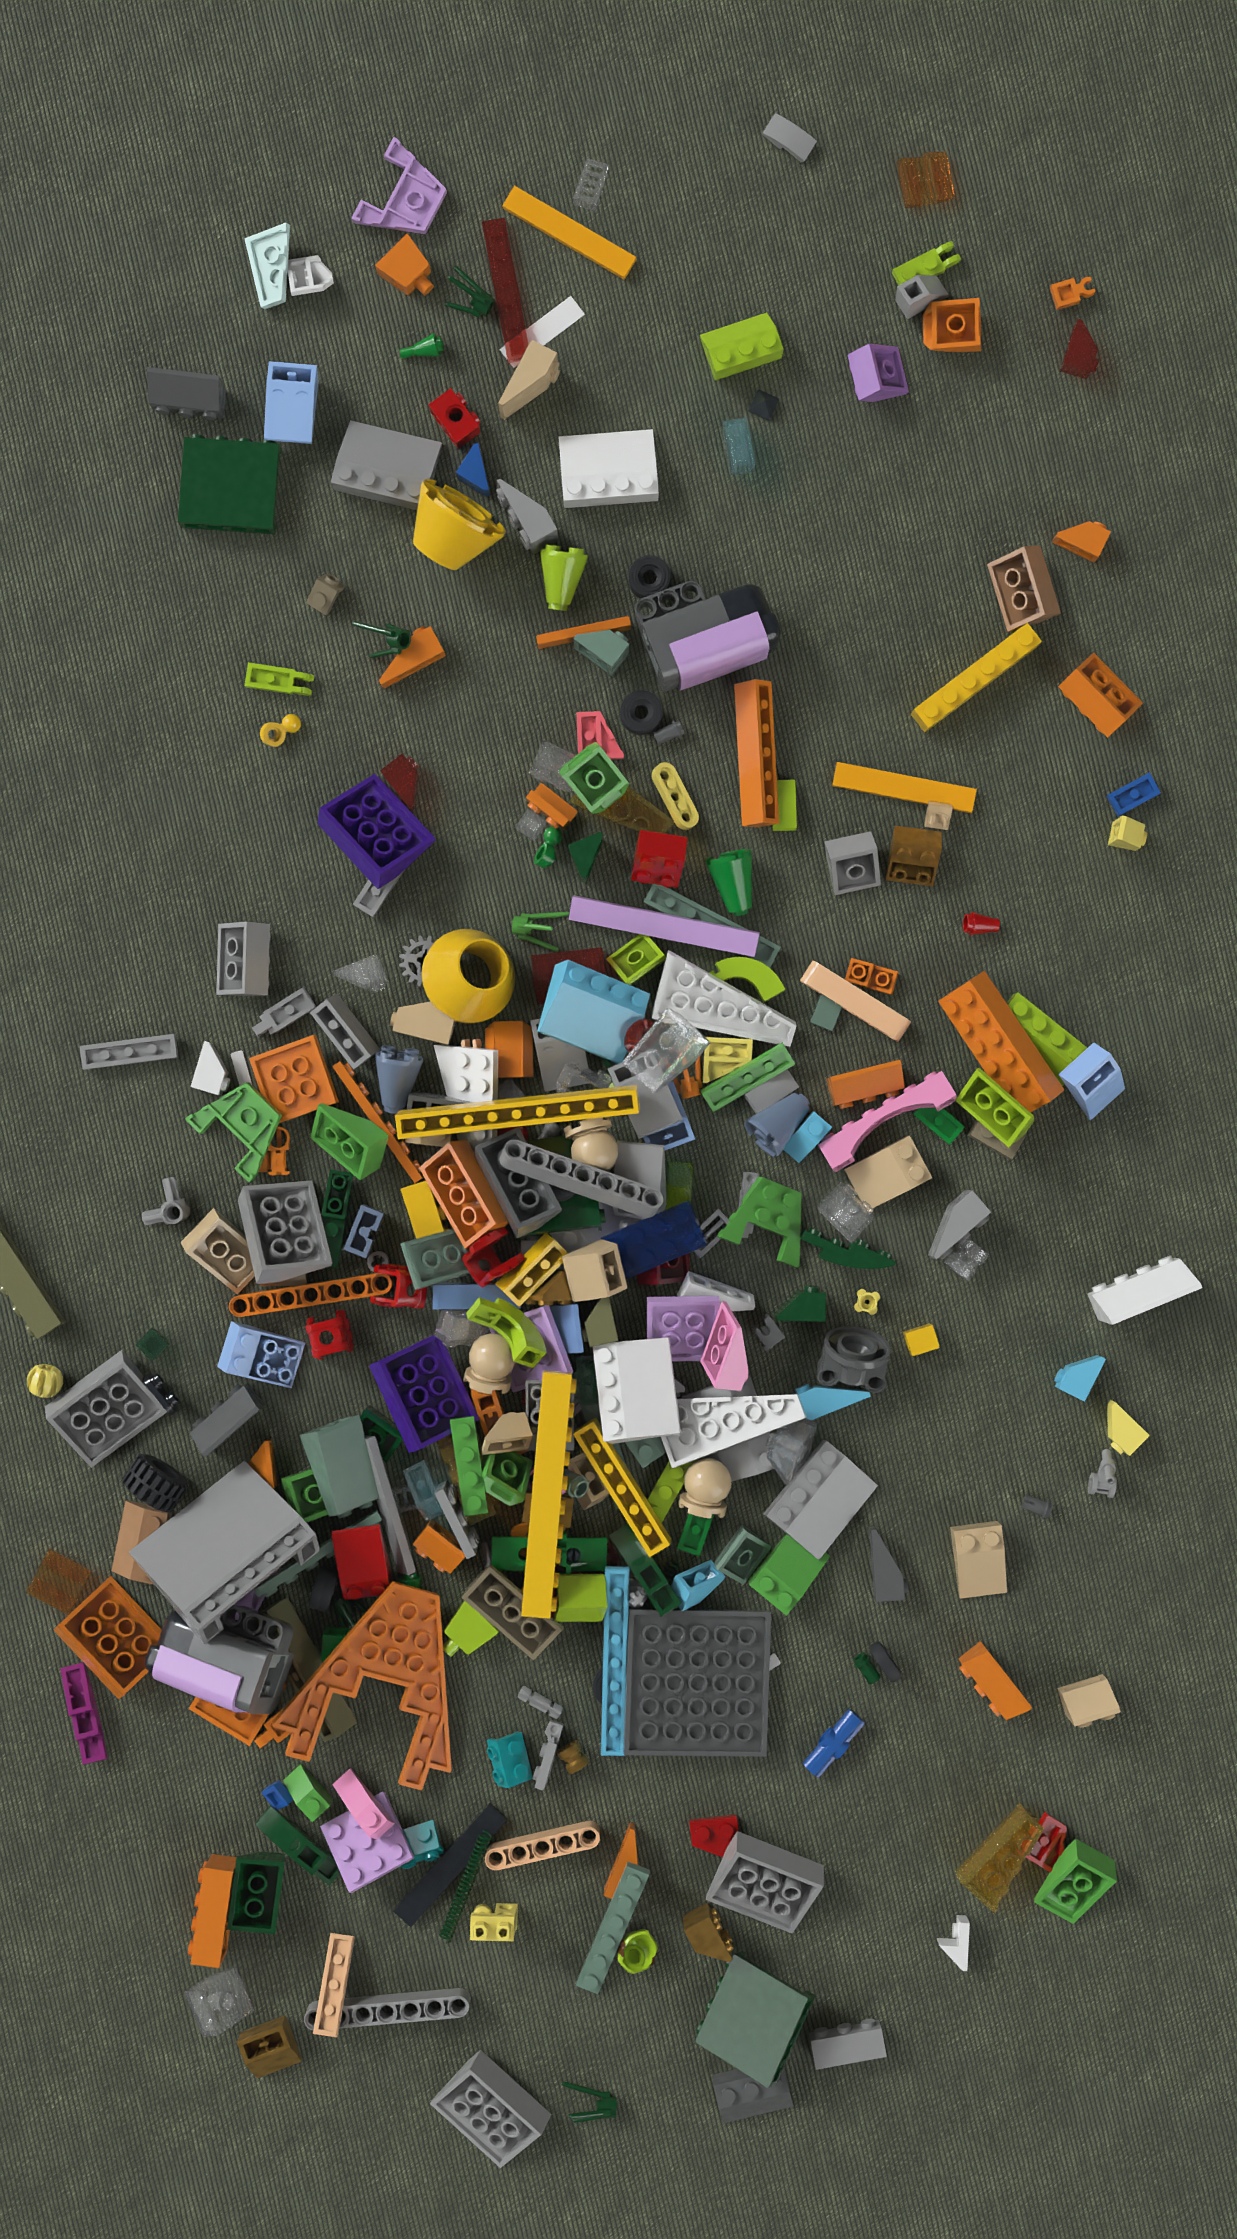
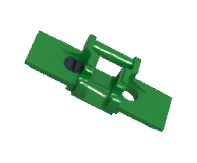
(576, 1553)

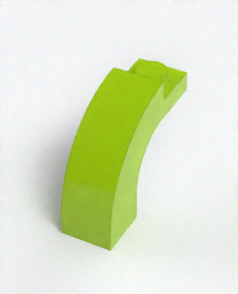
(753, 971)
(510, 1322)

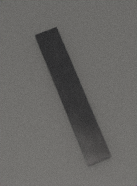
(448, 1866)

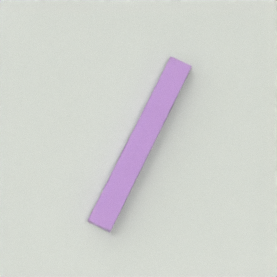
(664, 926)

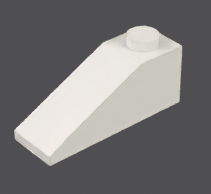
(702, 1286)

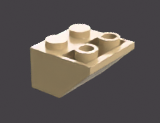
(594, 1271)
(1088, 1701)

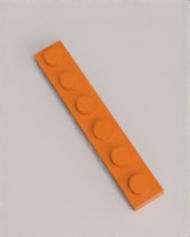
(374, 1113)

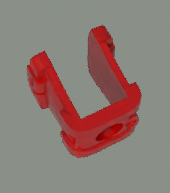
(482, 1251)
(401, 1297)
(338, 1327)

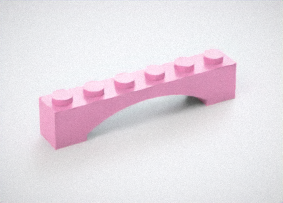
(932, 1093)

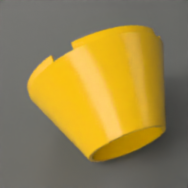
(452, 526)
(448, 987)

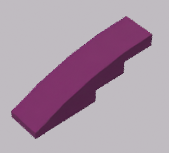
(84, 1713)

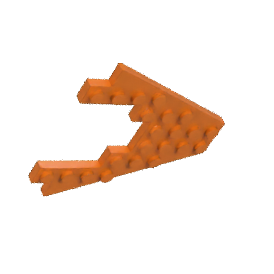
(393, 1643)

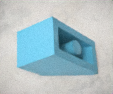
(807, 1136)
(1079, 1376)
(696, 1584)

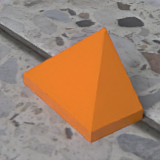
(264, 1463)

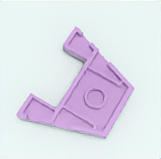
(412, 201)

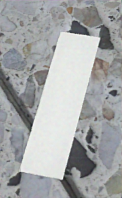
(552, 324)

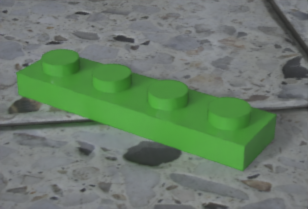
(747, 1077)
(468, 1465)

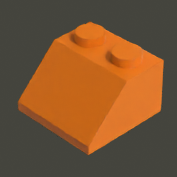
(439, 1546)

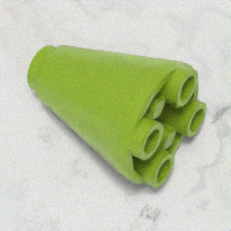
(561, 574)

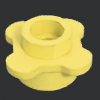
(873, 1297)

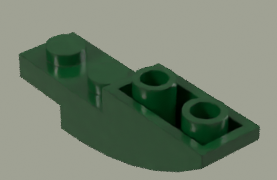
(336, 1211)
(855, 1256)
(645, 1570)
(298, 1845)

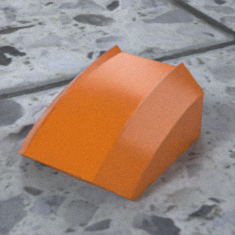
(953, 325)
(514, 1048)

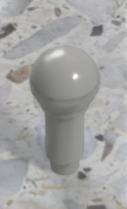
(550, 1130)

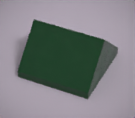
(585, 853)
(383, 1429)

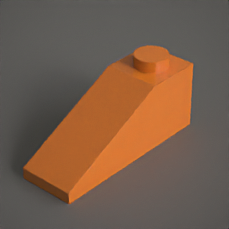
(421, 652)
(488, 1408)
(626, 1853)

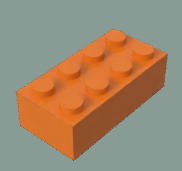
(463, 1192)
(213, 1905)

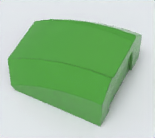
(594, 778)
(506, 1476)
(304, 1495)

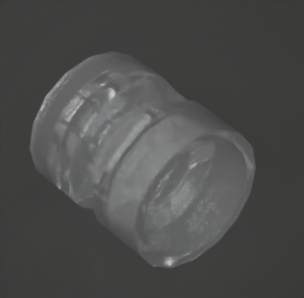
(975, 1255)

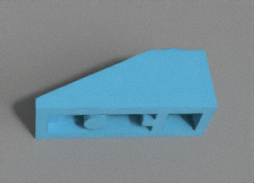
(825, 1399)

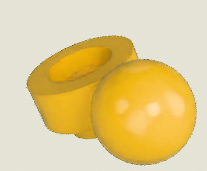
(290, 723)

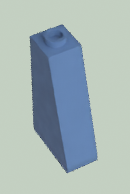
(465, 1294)

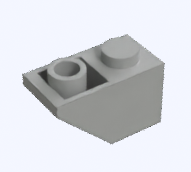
(918, 292)

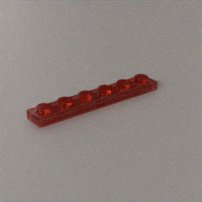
(505, 288)

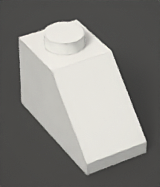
(210, 1071)

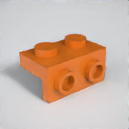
(547, 802)

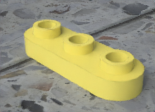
(673, 786)

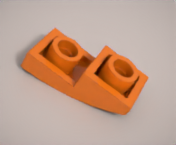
(871, 976)

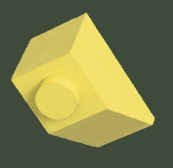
(1127, 834)
(1123, 1430)

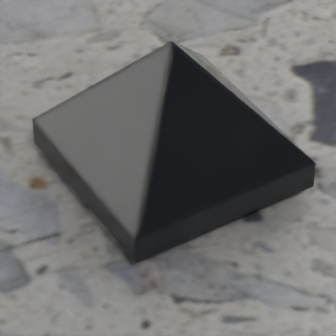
(763, 405)

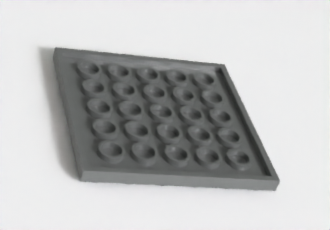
(697, 1682)

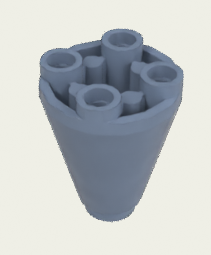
(396, 1075)

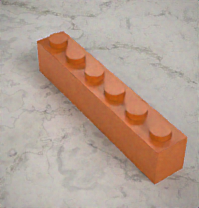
(756, 753)

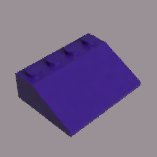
(375, 830)
(422, 1392)

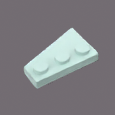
(269, 263)

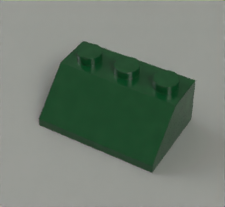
(256, 1892)

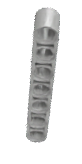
(569, 1178)
(400, 2013)

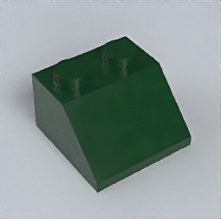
(804, 1306)

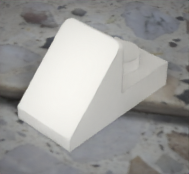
(958, 1948)

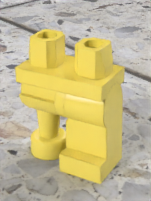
(494, 1926)

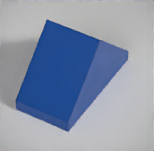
(472, 471)

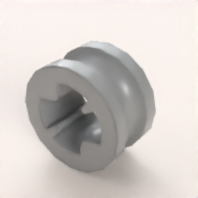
(371, 1259)

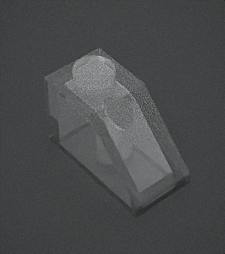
(366, 974)

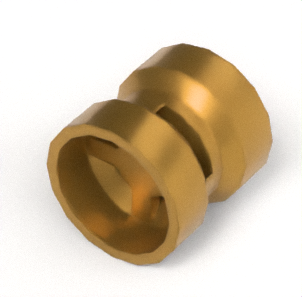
(572, 1755)

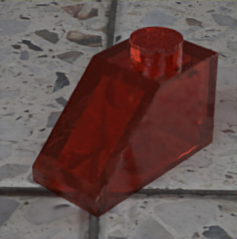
(1080, 352)
(403, 778)

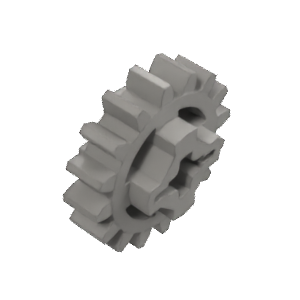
(414, 958)

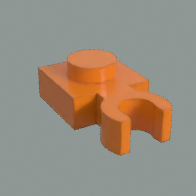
(1068, 292)

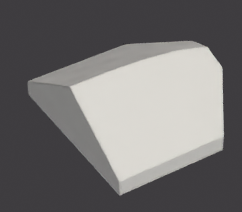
(308, 275)

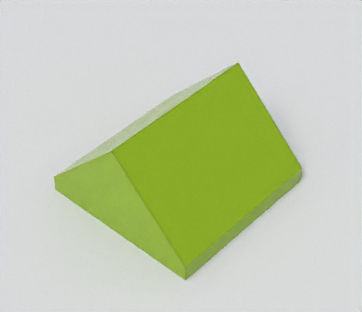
(636, 959)
(581, 1598)

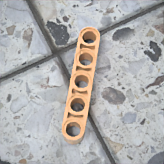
(855, 1001)
(535, 1854)

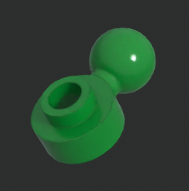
(546, 853)

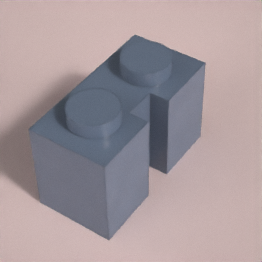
(366, 1221)

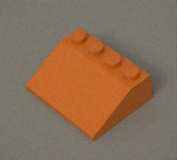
(111, 1636)

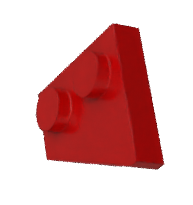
(713, 1833)
(1049, 1844)

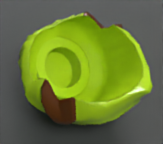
(637, 1951)

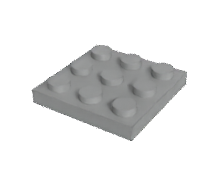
(466, 1536)

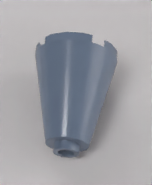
(778, 1123)

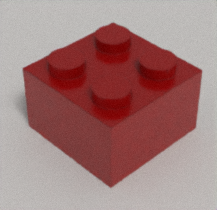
(659, 858)

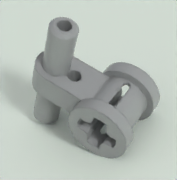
(1105, 1480)

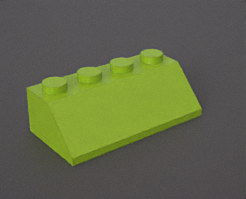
(1050, 1039)

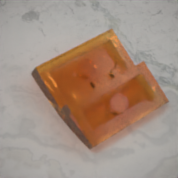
(925, 179)
(58, 1582)

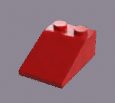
(361, 1561)

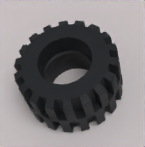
(155, 1483)

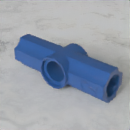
(833, 1743)

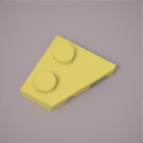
(725, 1056)

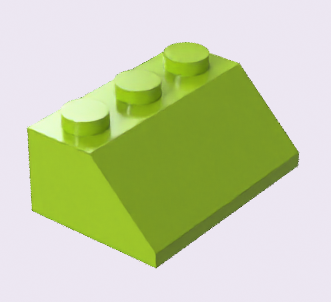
(742, 346)
(995, 1108)

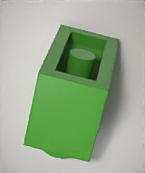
(307, 1792)

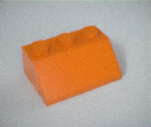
(1100, 695)
(866, 1084)
(993, 1682)

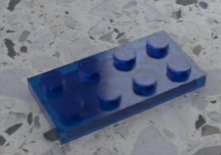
(658, 1239)

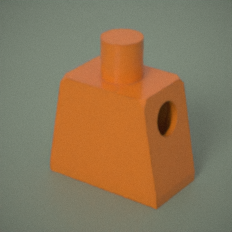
(406, 268)

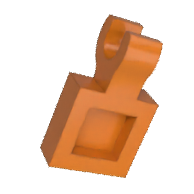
(271, 1732)

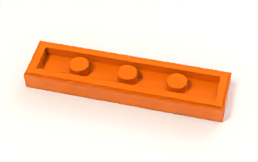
(566, 635)

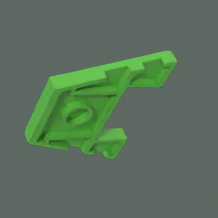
(249, 1118)
(773, 1209)

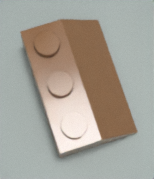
(1023, 587)
(136, 1525)

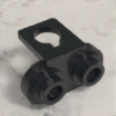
(155, 1385)

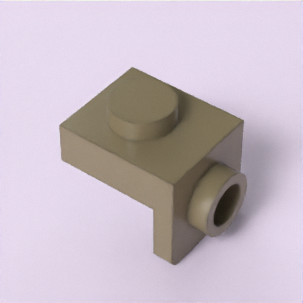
(325, 593)

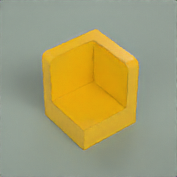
(921, 1339)

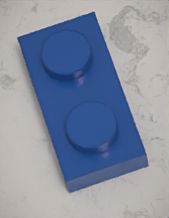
(1133, 794)

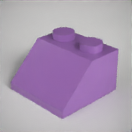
(877, 372)

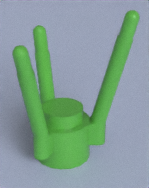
(523, 926)

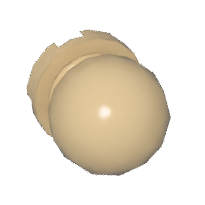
(593, 1143)
(490, 1364)
(706, 1486)

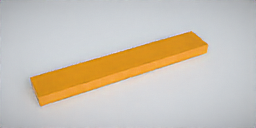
(569, 232)
(903, 787)

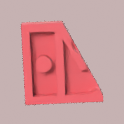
(593, 728)

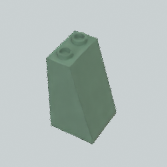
(341, 1465)

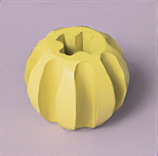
(44, 1380)

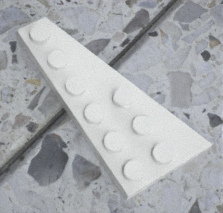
(717, 1005)
(472, 1077)
(725, 1421)

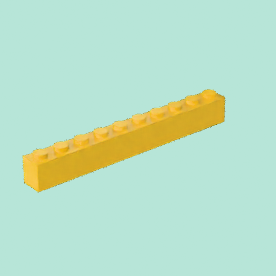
(517, 1112)
(546, 1494)

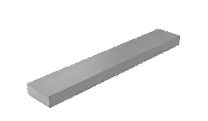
(389, 1511)

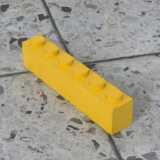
(976, 677)
(622, 1487)

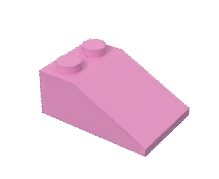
(725, 1352)

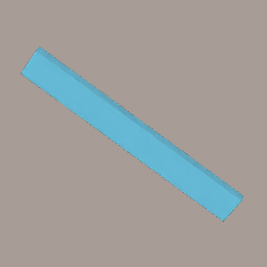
(614, 1660)

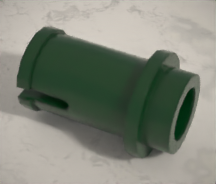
(868, 1670)

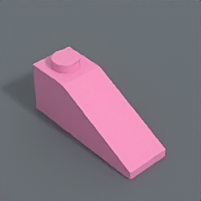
(363, 1805)

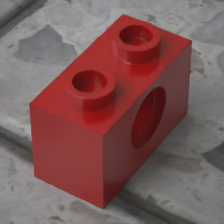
(460, 431)

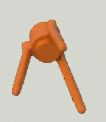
(688, 1086)

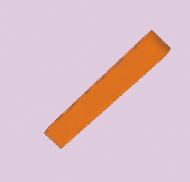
(301, 1299)

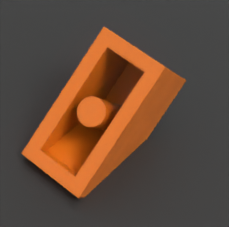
(1084, 539)

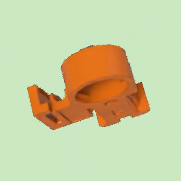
(277, 1157)

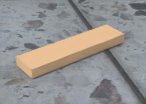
(334, 1985)

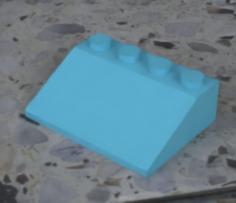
(591, 1010)

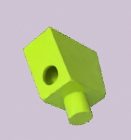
(467, 1630)

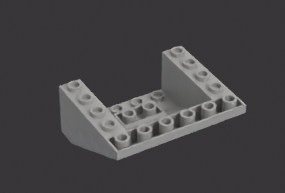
(223, 1548)

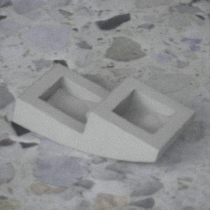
(789, 136)
(771, 1091)

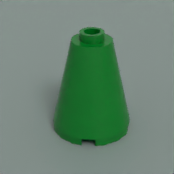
(733, 879)

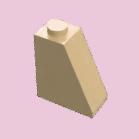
(423, 1022)

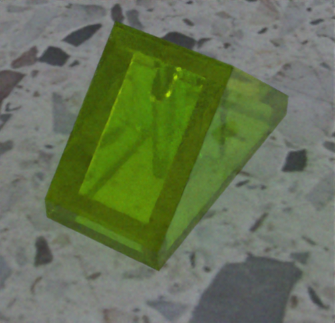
(679, 1183)

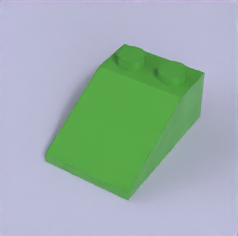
(350, 1140)
(786, 1574)
(1076, 1881)

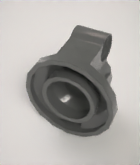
(854, 1358)

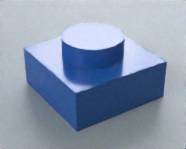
(277, 1795)

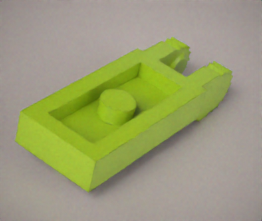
(926, 264)
(276, 679)

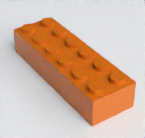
(1000, 1042)

